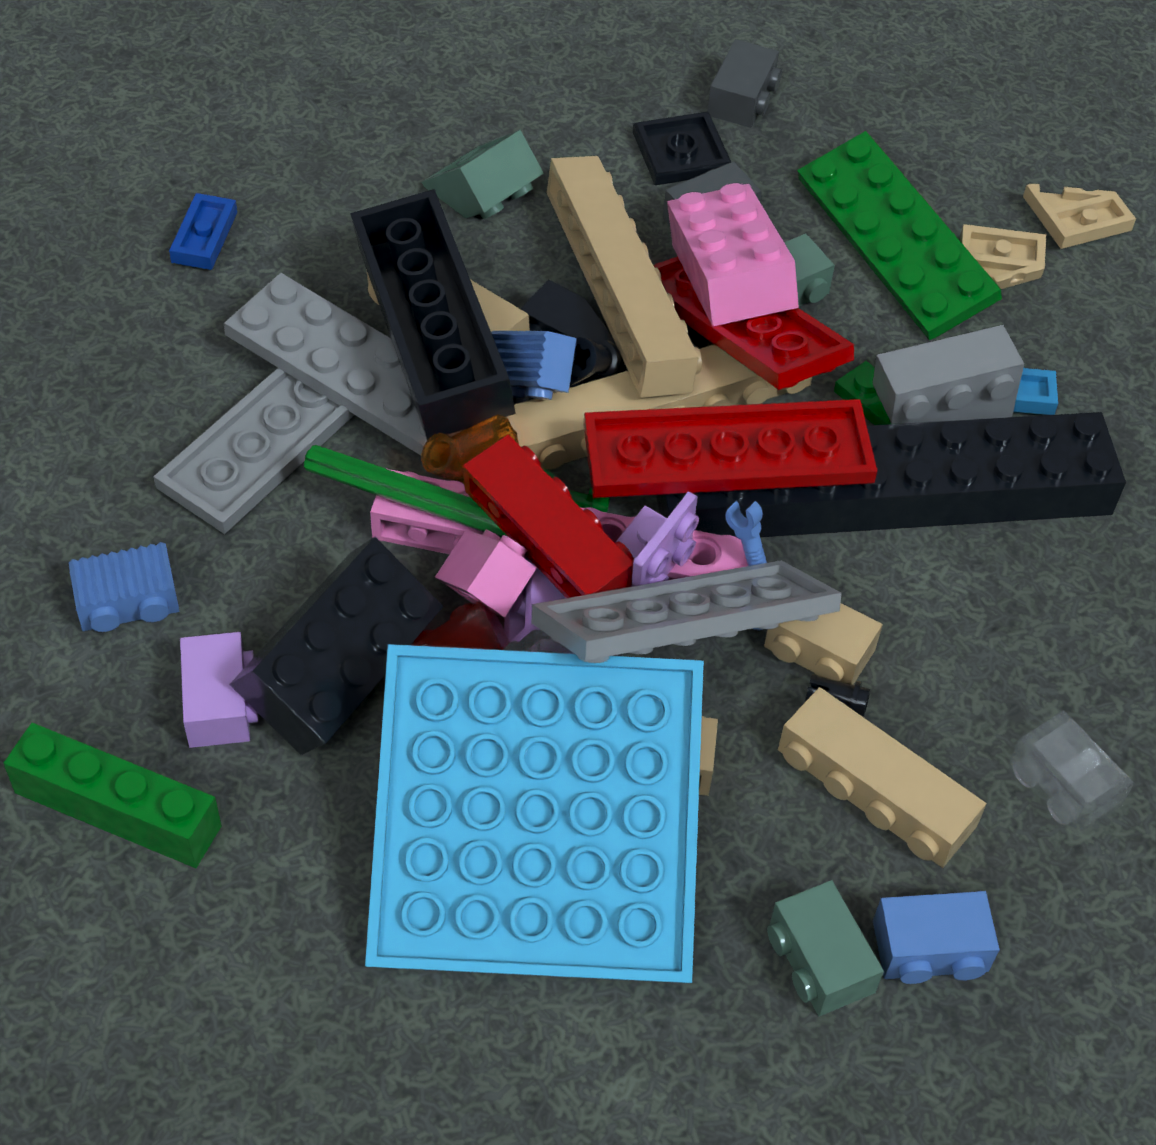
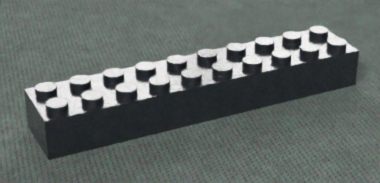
(944, 478)

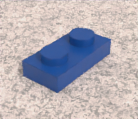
(203, 231)

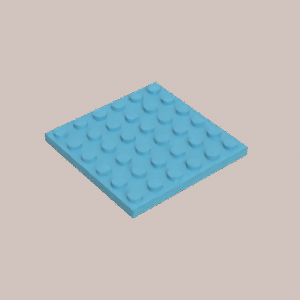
(536, 815)

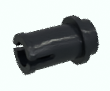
(851, 695)

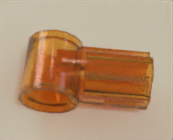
(447, 454)

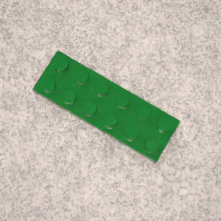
(899, 235)

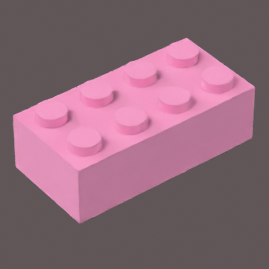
(732, 254)

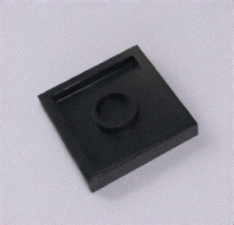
(680, 147)

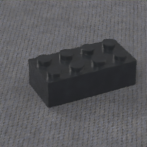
(336, 646)

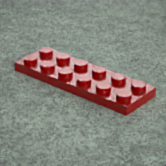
(775, 346)
(728, 448)

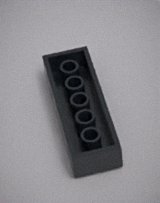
(432, 314)

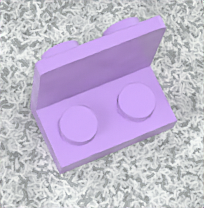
(661, 541)

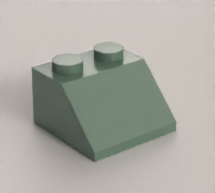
(487, 176)

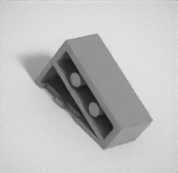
(951, 378)

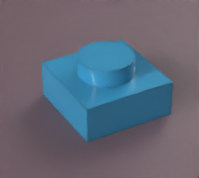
(1037, 392)

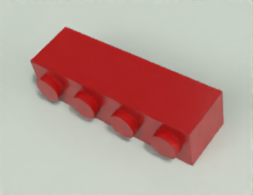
(545, 520)

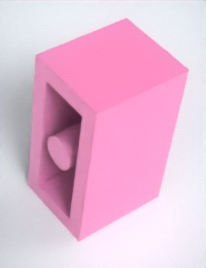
(487, 570)

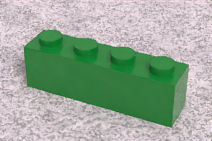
(113, 794)

